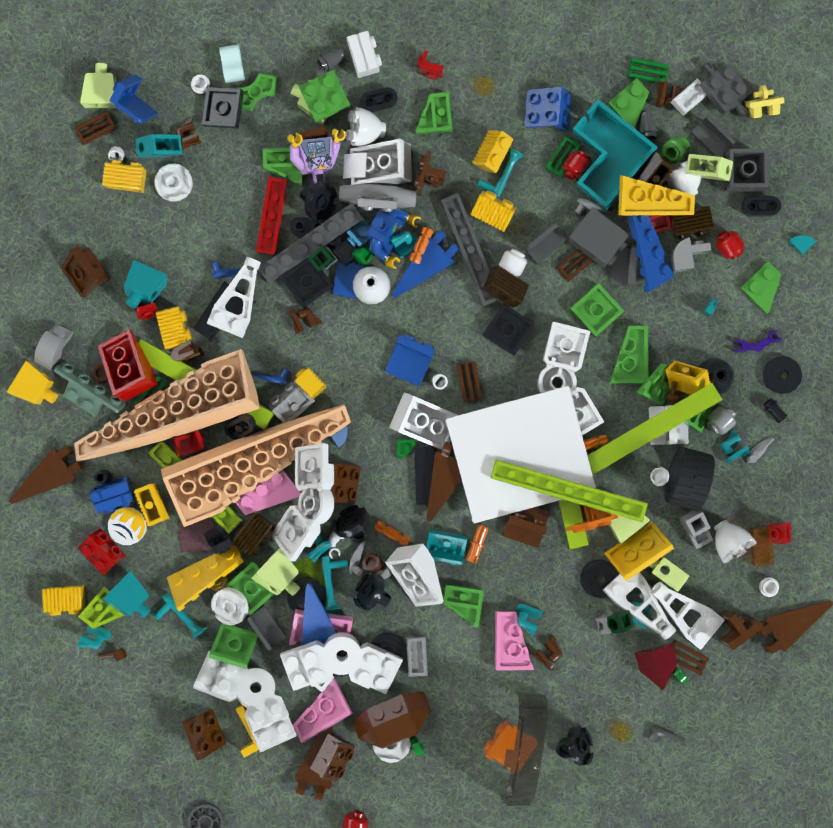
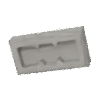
(417, 656)

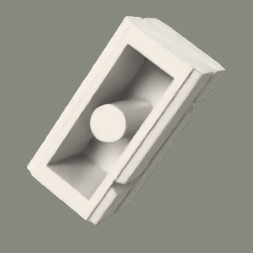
(363, 54)

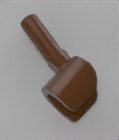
(672, 396)
(119, 654)

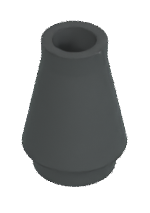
(330, 59)
(647, 126)

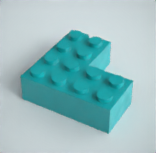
(620, 152)

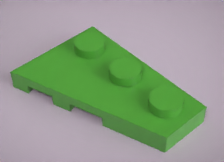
(632, 358)

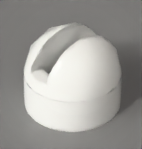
(112, 153)
(442, 384)

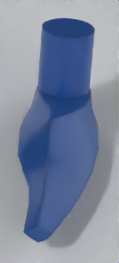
(224, 273)
(281, 380)

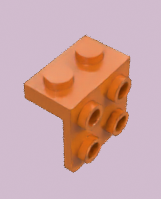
(594, 518)
(503, 740)

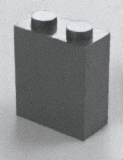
(599, 238)

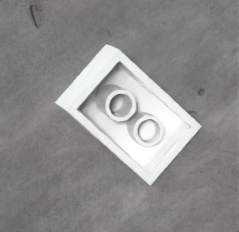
(386, 163)
(422, 421)
(416, 574)

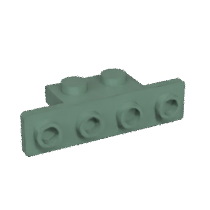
(86, 391)

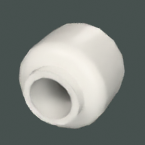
(513, 262)

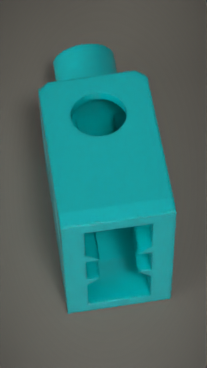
(150, 146)
(143, 284)
(128, 597)

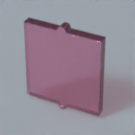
(192, 536)

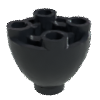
(717, 365)

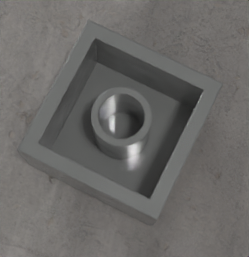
(748, 170)

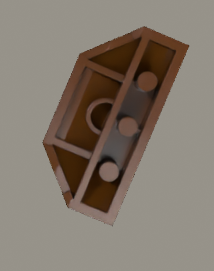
(392, 720)

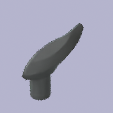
(659, 731)

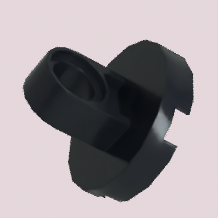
(319, 200)
(351, 522)
(370, 592)
(298, 600)
(578, 744)

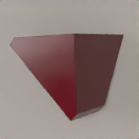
(657, 663)

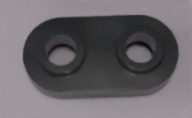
(377, 97)
(760, 206)
(308, 225)
(240, 426)

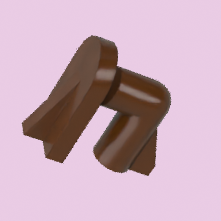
(661, 92)
(184, 129)
(304, 313)
(186, 352)
(553, 648)

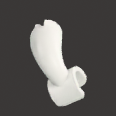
(333, 540)

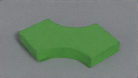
(263, 86)

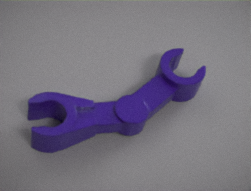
(758, 346)

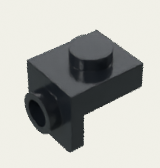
(218, 540)

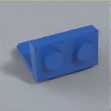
(126, 100)
(548, 108)
(410, 359)

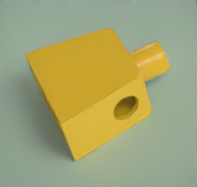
(32, 385)

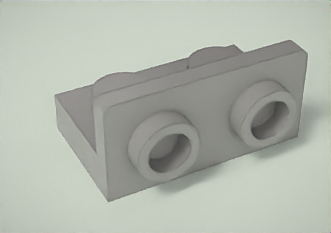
(290, 402)

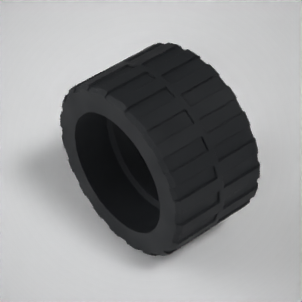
(689, 478)

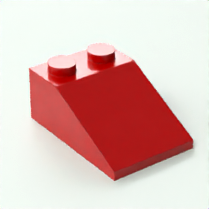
(126, 366)

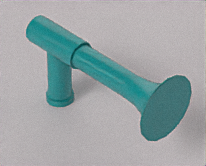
(513, 157)
(326, 569)
(169, 603)

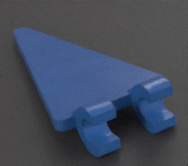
(432, 262)
(315, 620)

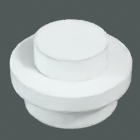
(200, 83)
(659, 476)
(769, 587)

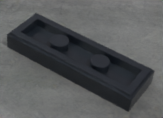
(423, 473)

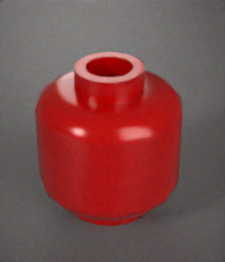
(576, 165)
(730, 244)
(355, 820)

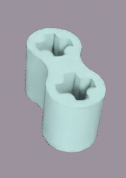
(232, 63)

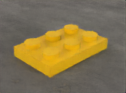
(639, 551)

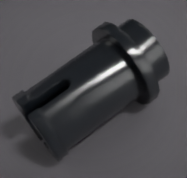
(773, 408)
(107, 476)

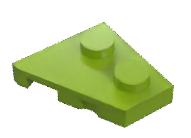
(98, 612)

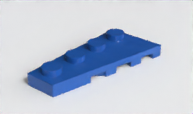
(651, 253)

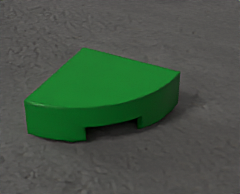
(363, 256)
(404, 447)

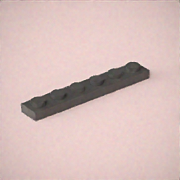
(310, 243)
(468, 245)

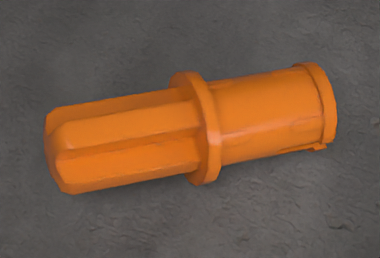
(477, 544)

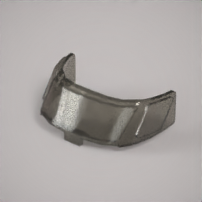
(528, 750)

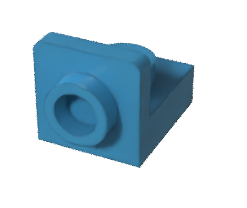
(358, 234)

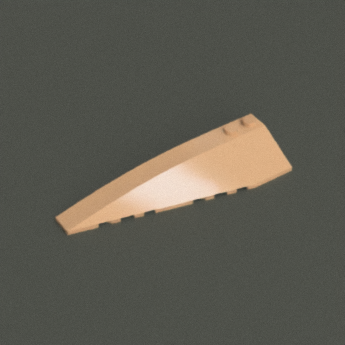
(203, 398)
(225, 473)

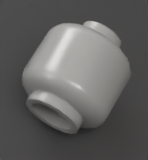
(721, 420)

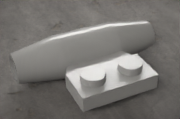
(377, 196)

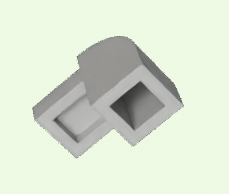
(682, 254)
(50, 346)
(696, 528)

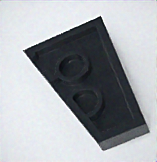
(234, 305)

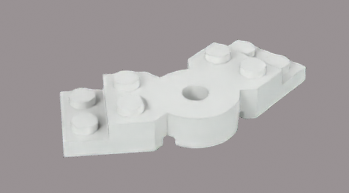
(562, 358)
(315, 505)
(317, 662)
(265, 710)

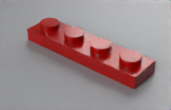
(271, 216)

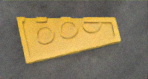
(644, 198)
(192, 580)

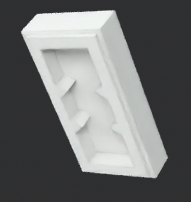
(689, 98)

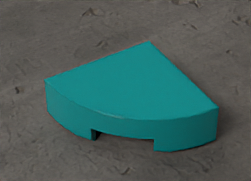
(802, 243)
(710, 308)

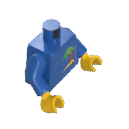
(385, 226)

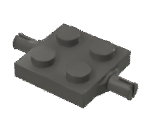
(725, 89)

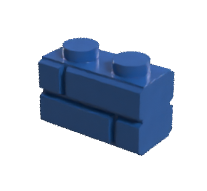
(112, 495)

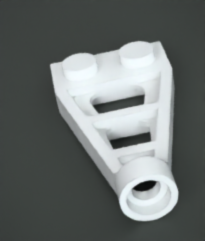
(226, 320)
(617, 592)
(702, 629)

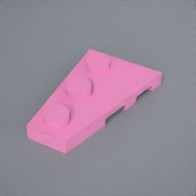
(269, 493)
(340, 622)
(509, 643)
(326, 711)

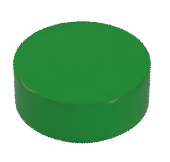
(679, 676)
(417, 746)

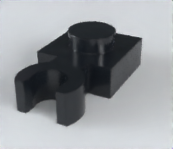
(342, 250)

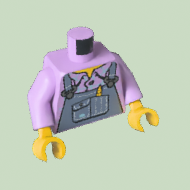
(315, 155)

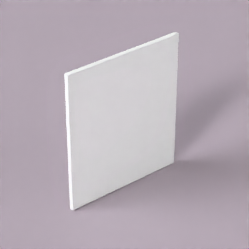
(527, 432)

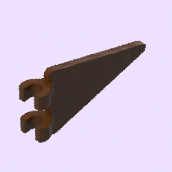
(48, 475)
(444, 480)
(791, 625)
(308, 776)

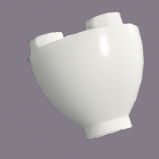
(364, 127)
(683, 182)
(374, 293)
(731, 540)

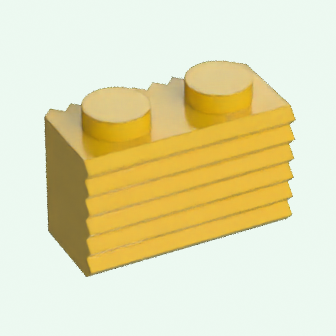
(492, 151)
(124, 177)
(493, 210)
(173, 327)
(688, 377)
(310, 382)
(151, 504)
(63, 599)

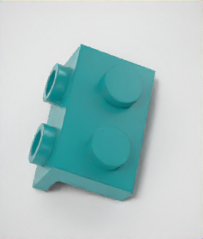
(446, 546)

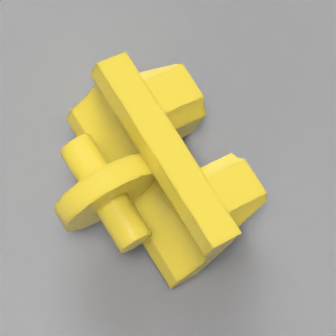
(772, 103)

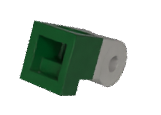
(322, 258)
(615, 622)

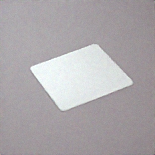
(355, 165)

